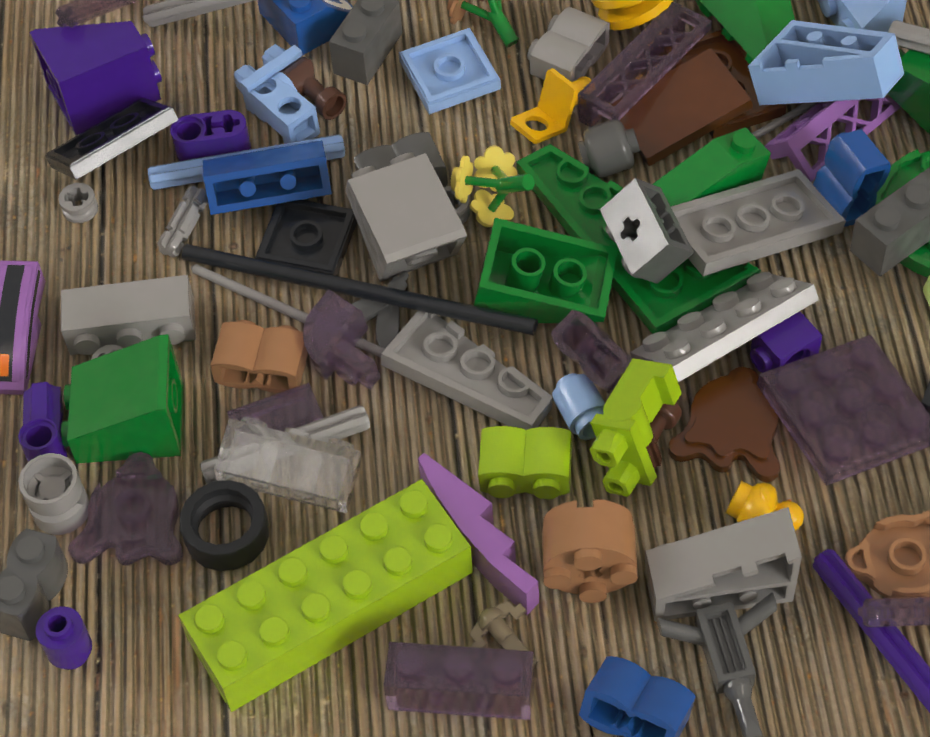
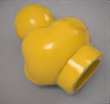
(759, 500)

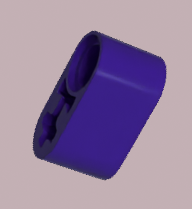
(209, 134)

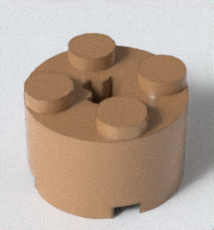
(589, 549)

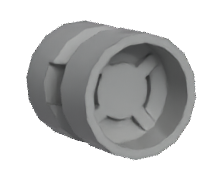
(54, 493)

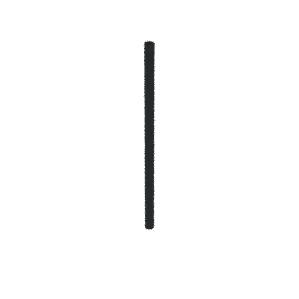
(361, 289)

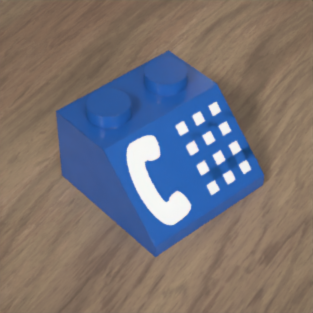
(305, 21)

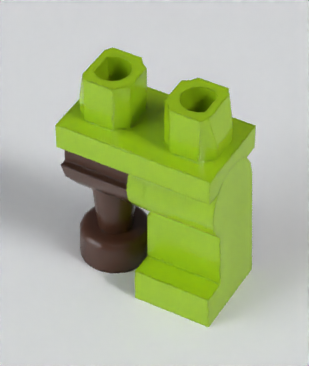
(632, 424)

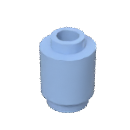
(578, 403)

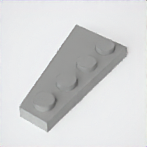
(454, 366)

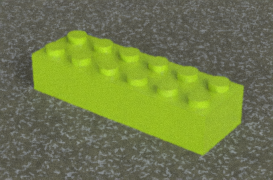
(326, 594)

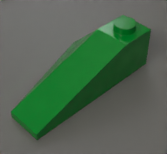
(749, 21)

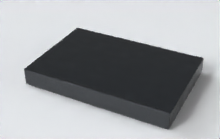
(110, 137)

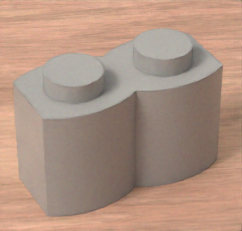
(569, 45)

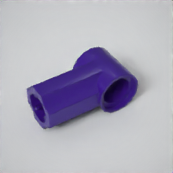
(42, 421)

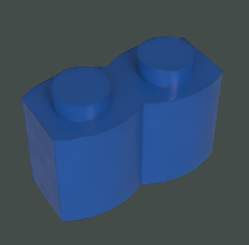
(852, 174)
(633, 703)

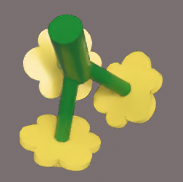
(497, 173)

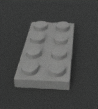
(756, 221)
(727, 323)

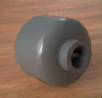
(608, 148)

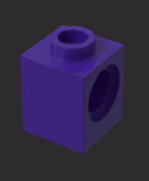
(785, 343)

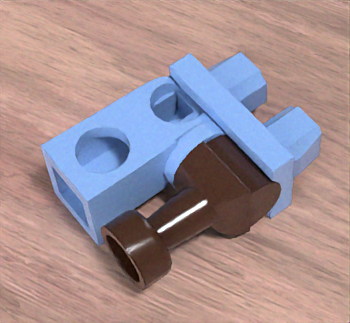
(278, 93)

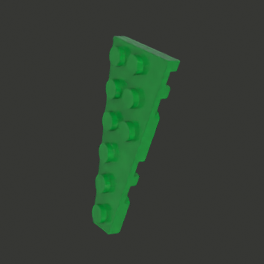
(576, 202)

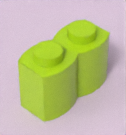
(525, 461)

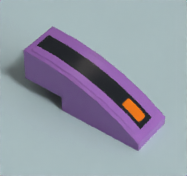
(20, 326)

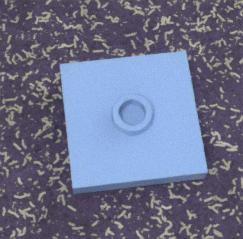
(449, 70)

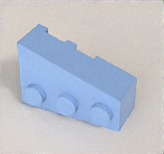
(825, 64)

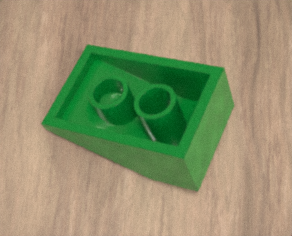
(544, 273)

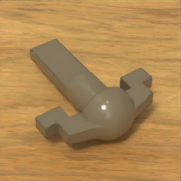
(492, 621)

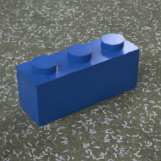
(266, 177)

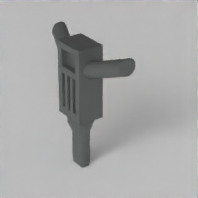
(726, 652)

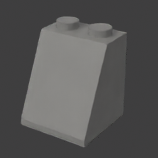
(404, 215)

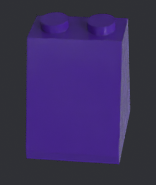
(96, 69)

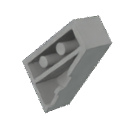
(725, 566)

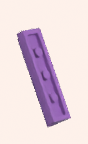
(819, 120)

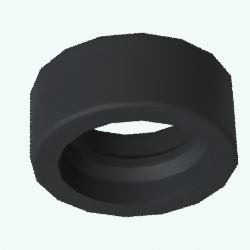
(221, 495)

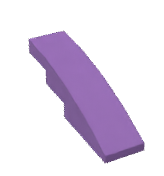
(491, 549)

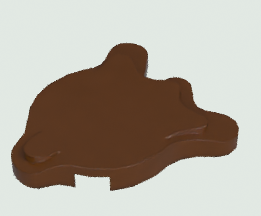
(729, 424)

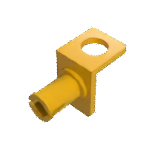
(553, 108)

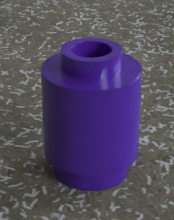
(64, 637)

